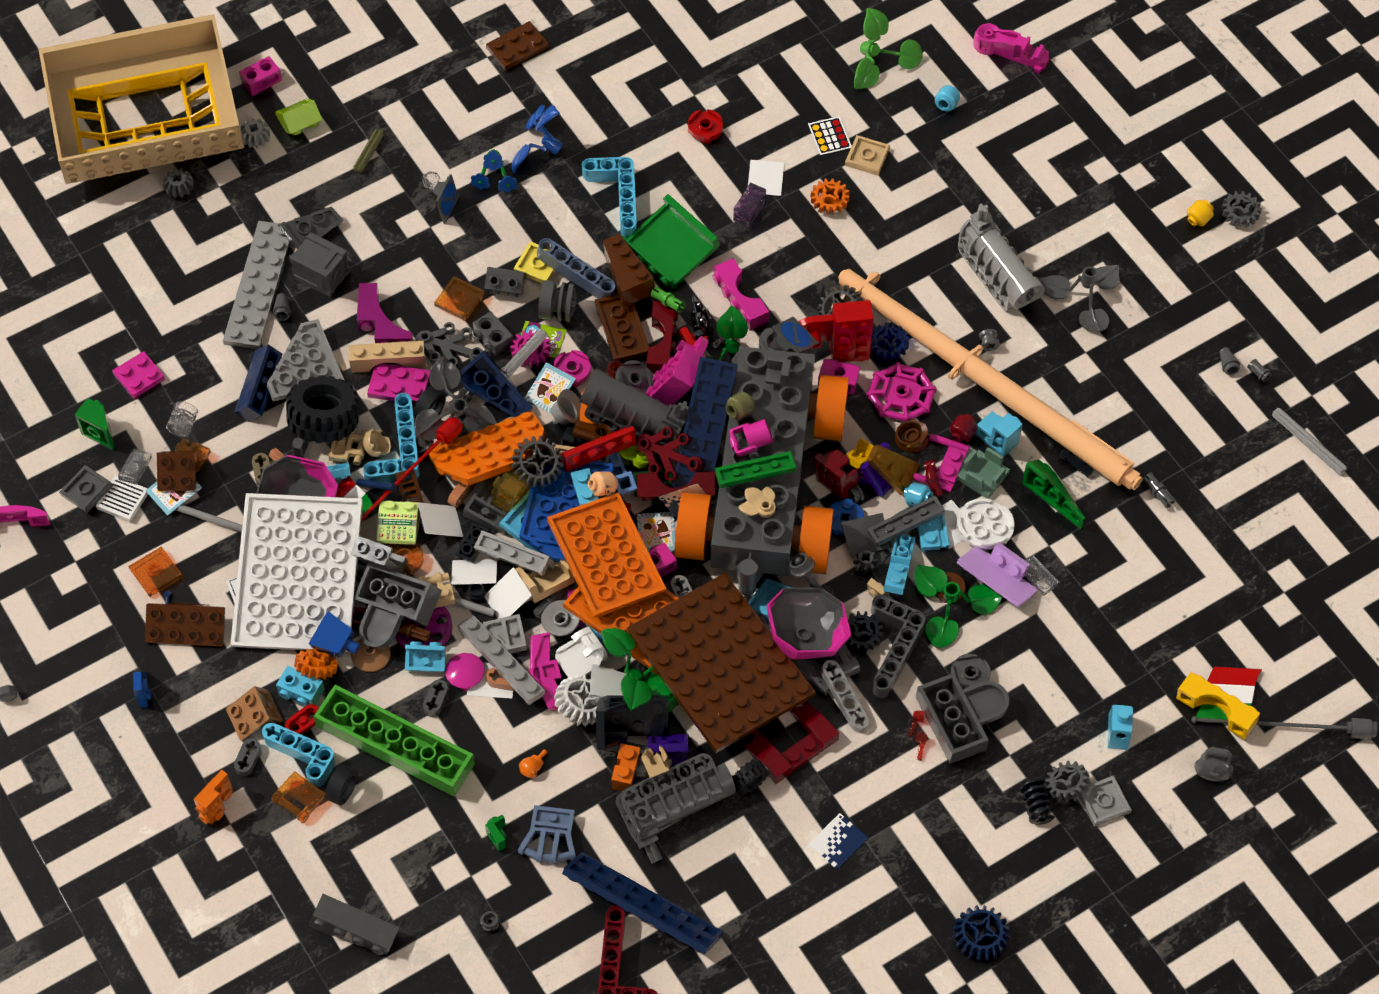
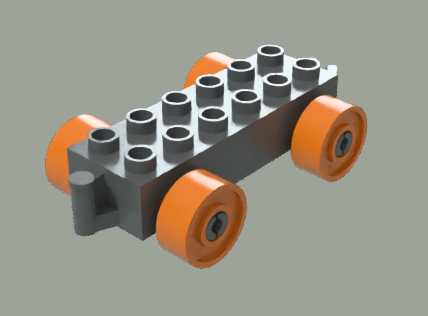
(753, 542)

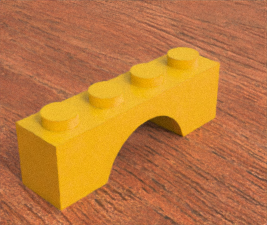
(1198, 691)

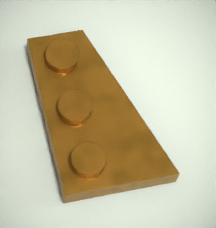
(893, 467)

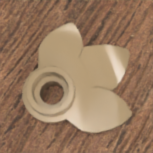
(757, 501)

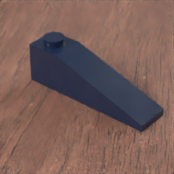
(491, 384)

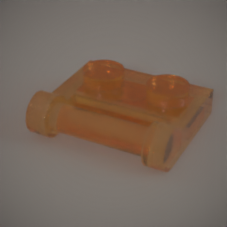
(303, 792)

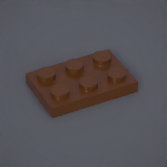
(517, 45)

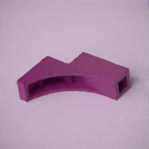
(372, 317)

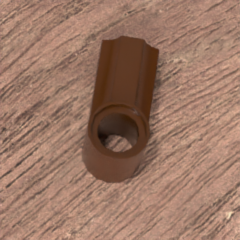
(590, 432)

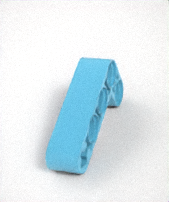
(295, 750)

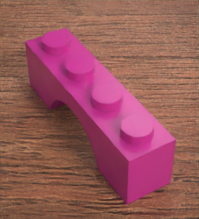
(728, 277)

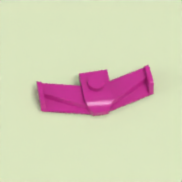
(544, 670)

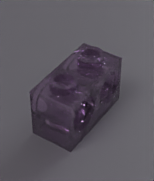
(749, 205)

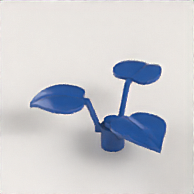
(549, 142)

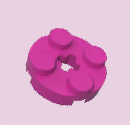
(576, 358)

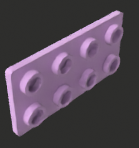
(1001, 572)

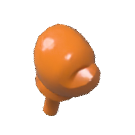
(531, 765)

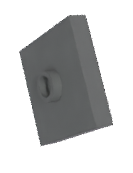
(86, 489)

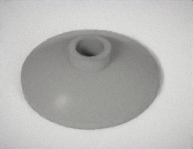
(553, 614)

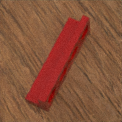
(598, 448)

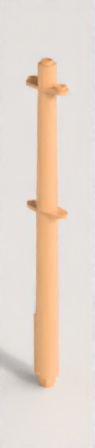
(1067, 433)

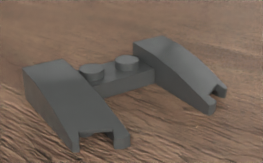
(480, 508)

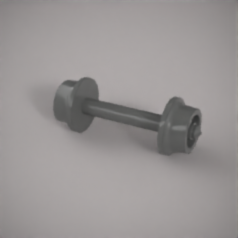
(801, 566)

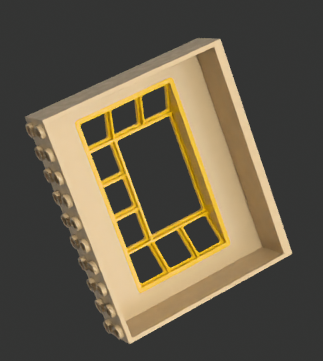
(131, 65)

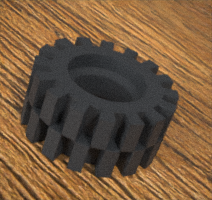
(750, 776)

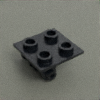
(700, 319)

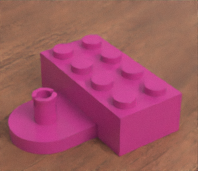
(679, 373)

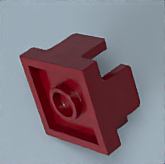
(831, 476)

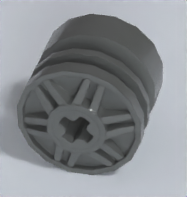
(557, 301)

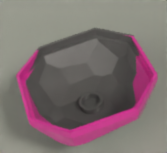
(297, 477)
(808, 622)

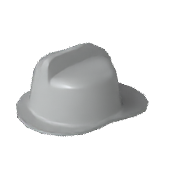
(566, 408)

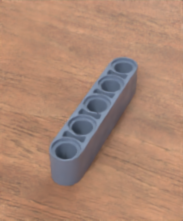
(573, 262)

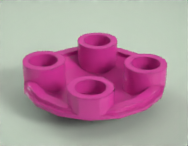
(464, 670)

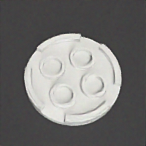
(985, 523)

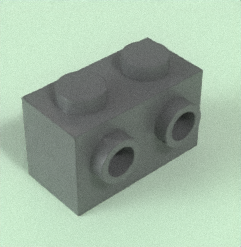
(505, 280)

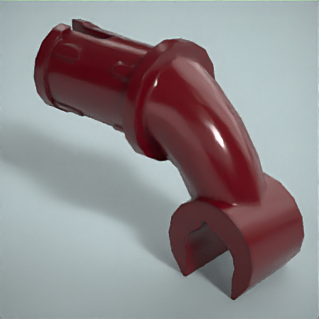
(932, 478)

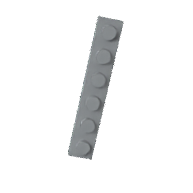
(501, 660)

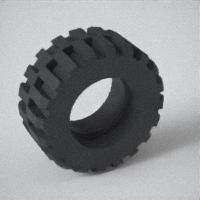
(322, 394)

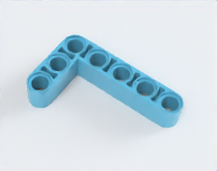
(620, 170)
(406, 445)

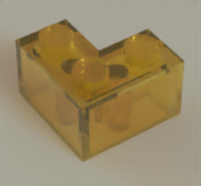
(508, 490)

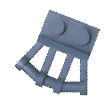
(550, 822)

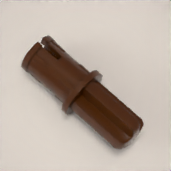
(413, 631)

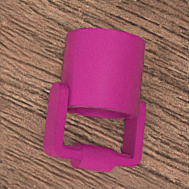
(757, 435)

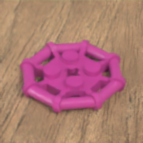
(901, 401)

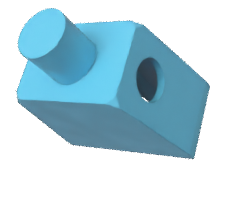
(1120, 722)

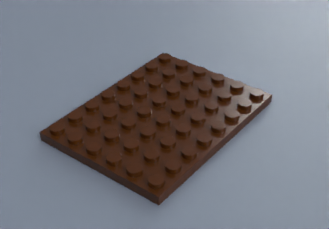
(720, 662)

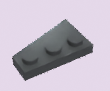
(318, 223)

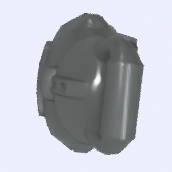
(1215, 765)

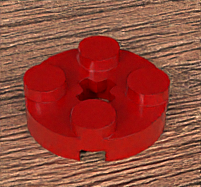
(705, 134)

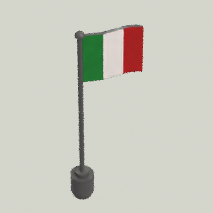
(1242, 683)

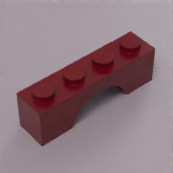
(663, 320)
(651, 486)

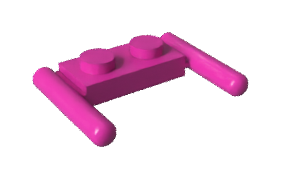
(951, 463)

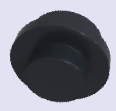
(476, 591)

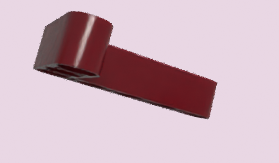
(615, 948)

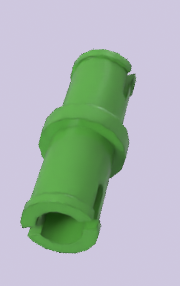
(668, 299)

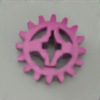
(538, 355)

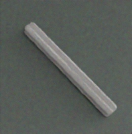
(1309, 441)

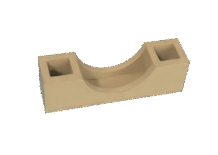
(366, 356)

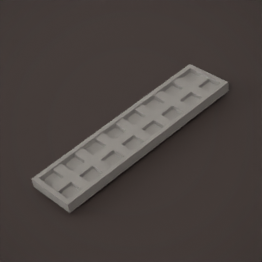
(257, 287)

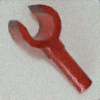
(918, 716)
(922, 739)

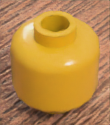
(1200, 212)

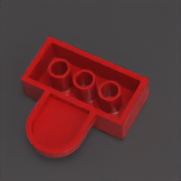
(847, 329)

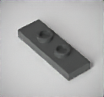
(811, 671)

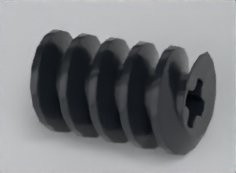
(1036, 802)

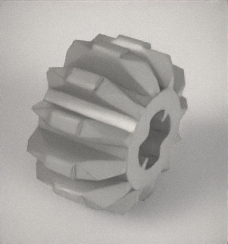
(255, 133)

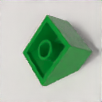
(94, 423)

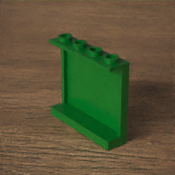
(672, 243)

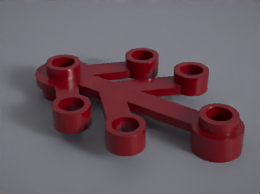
(666, 452)

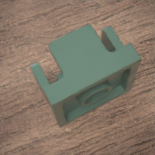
(983, 471)

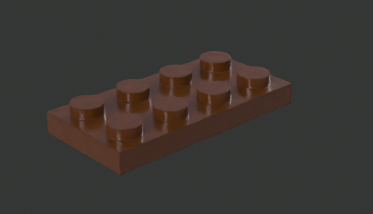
(622, 328)

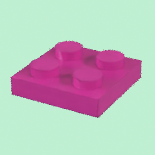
(138, 375)

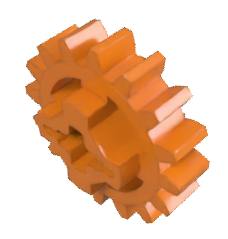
(829, 196)
(315, 664)

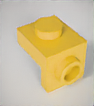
(860, 453)

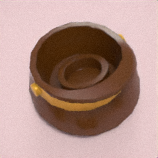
(912, 436)

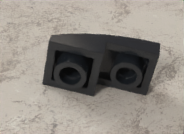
(466, 548)

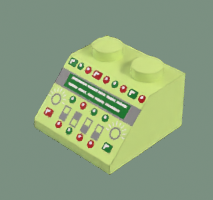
(398, 522)

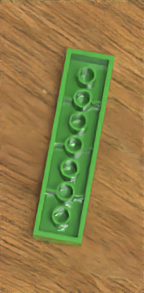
(394, 740)

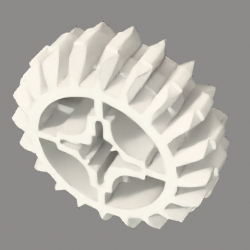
(575, 700)

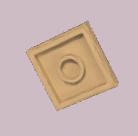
(867, 155)

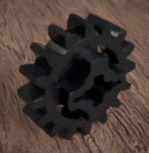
(862, 633)

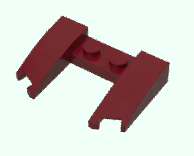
(821, 736)

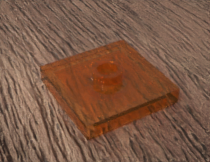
(459, 298)
(155, 571)

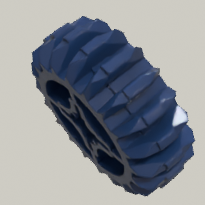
(998, 941)

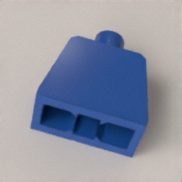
(334, 637)

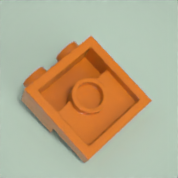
(210, 800)

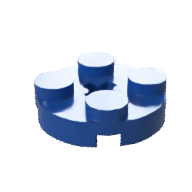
(844, 508)

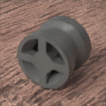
(989, 339)

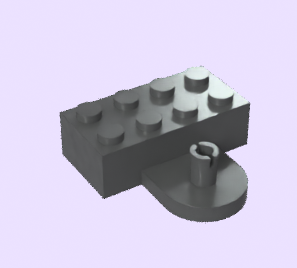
(389, 601)
(959, 713)

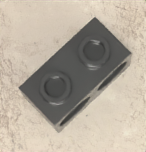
(496, 332)

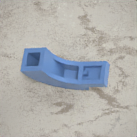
(625, 479)

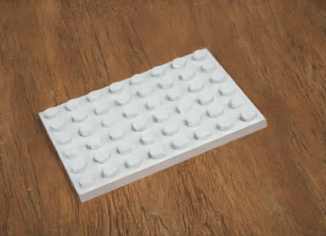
(294, 568)

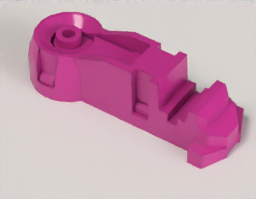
(1010, 45)

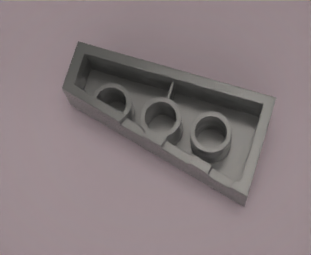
(353, 925)

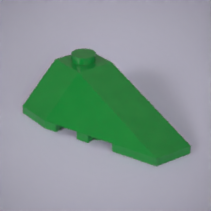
(1045, 483)

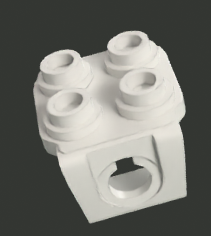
(580, 653)

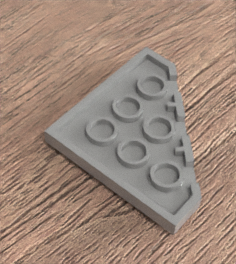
(305, 357)

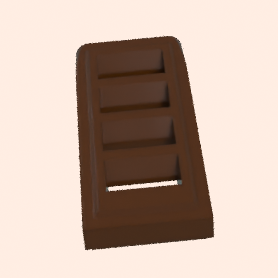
(415, 487)

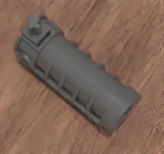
(623, 406)
(672, 799)

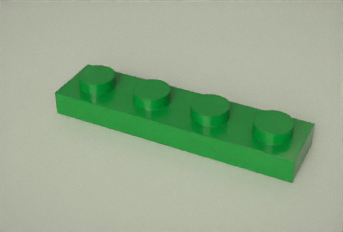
(755, 469)

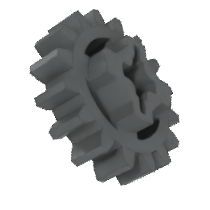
(1241, 209)
(1067, 781)

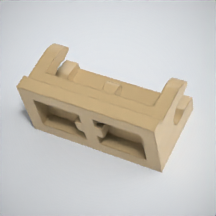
(656, 763)

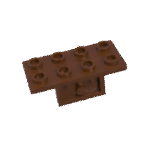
(185, 624)

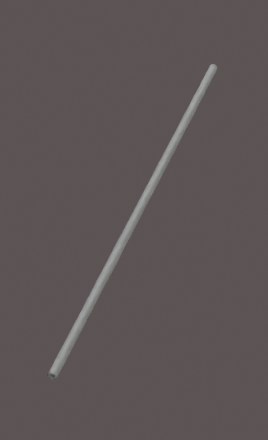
(238, 527)

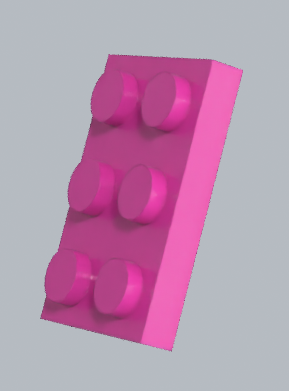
(392, 380)

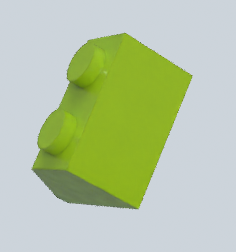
(299, 116)

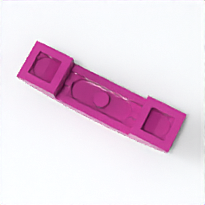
(21, 513)

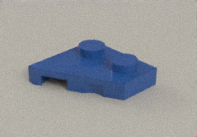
(141, 689)

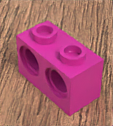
(260, 76)

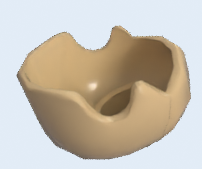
(376, 444)

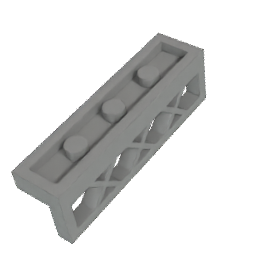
(513, 553)

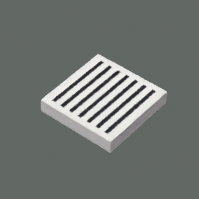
(122, 499)

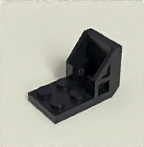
(617, 722)

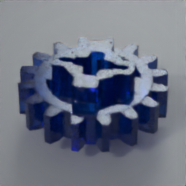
(889, 342)

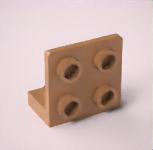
(253, 711)

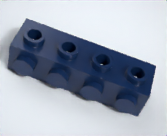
(255, 390)

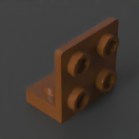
(176, 470)

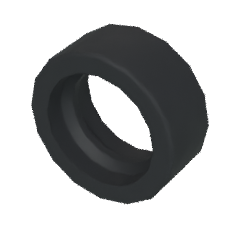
(430, 400)
(341, 785)

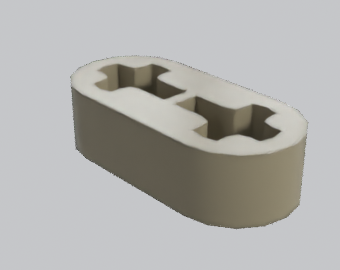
(256, 467)

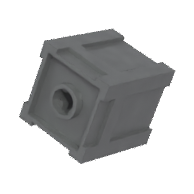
(320, 264)

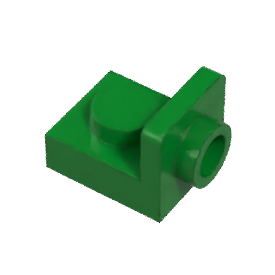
(495, 833)

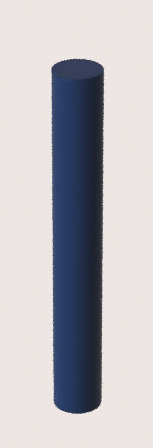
(376, 484)

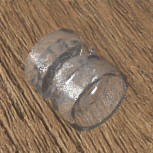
(182, 419)

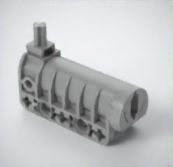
(997, 262)

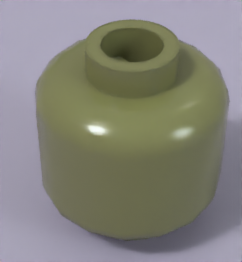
(740, 406)

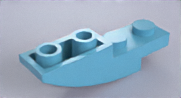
(899, 564)

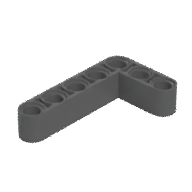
(900, 645)

